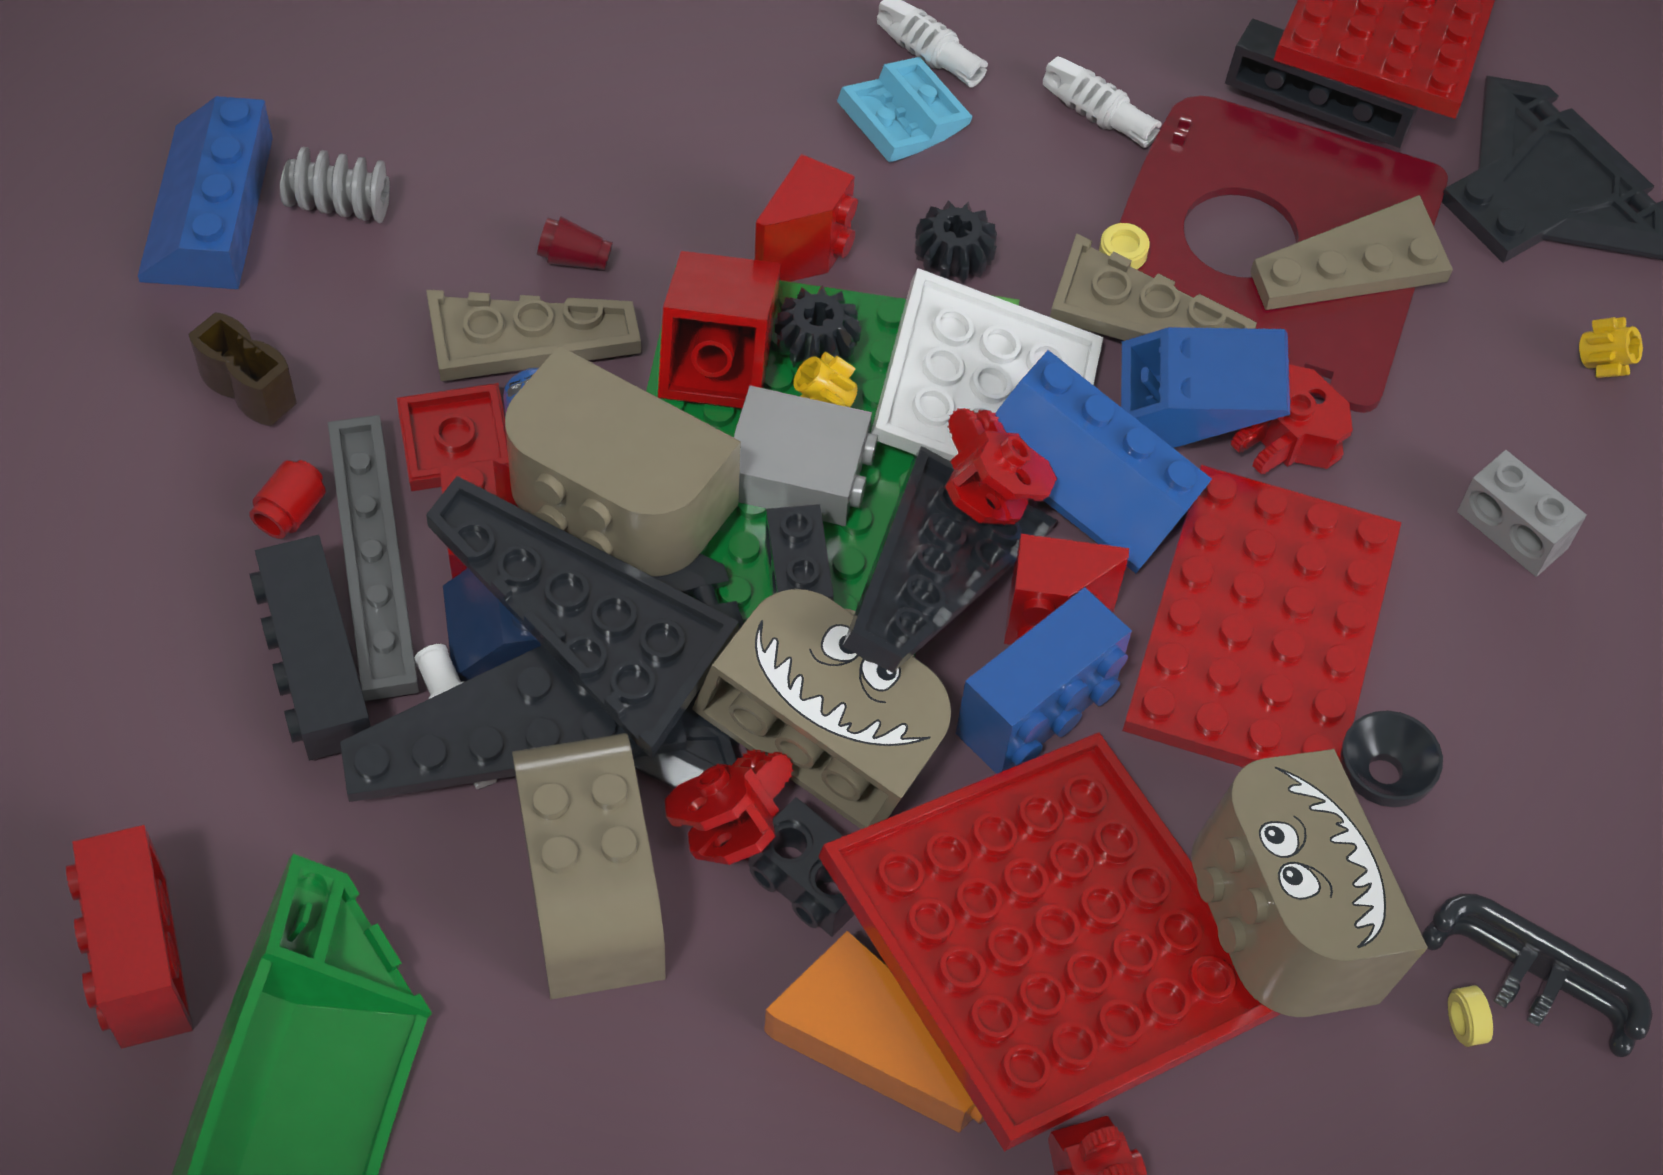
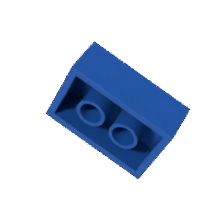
(1043, 682)

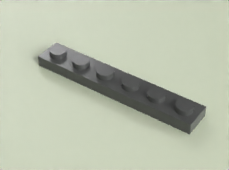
(372, 559)

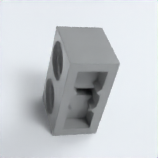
(1521, 513)

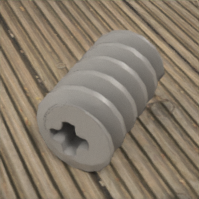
(335, 186)

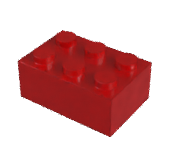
(128, 937)

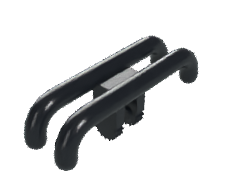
(1549, 958)

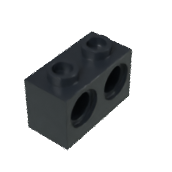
(797, 550)
(800, 877)

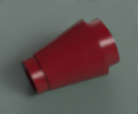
(573, 245)

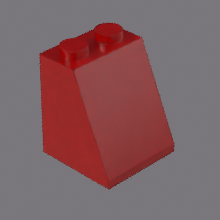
(717, 328)

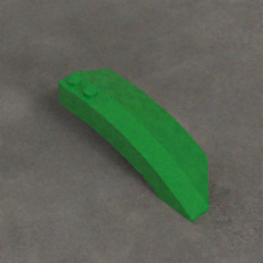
(309, 1042)

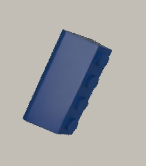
(209, 196)
(1109, 468)

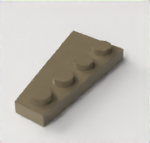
(1363, 257)
(1123, 303)
(502, 336)

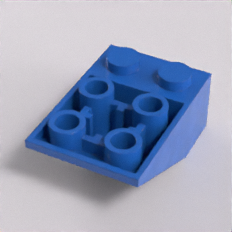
(1205, 380)

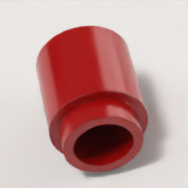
(287, 498)

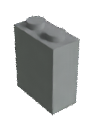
(803, 453)

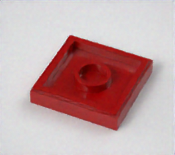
(450, 430)

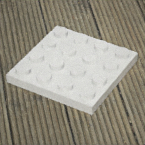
(967, 354)

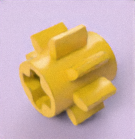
(1610, 347)
(826, 380)

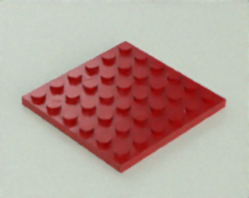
(1046, 936)

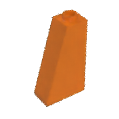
(862, 1025)

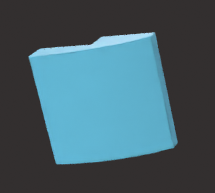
(904, 109)

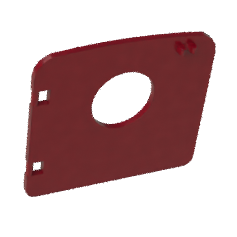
(1317, 185)

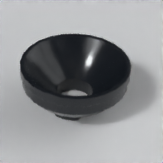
(1397, 740)

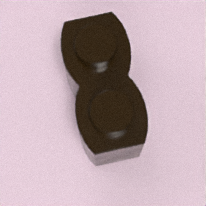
(243, 368)

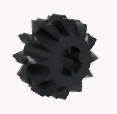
(955, 241)
(817, 326)

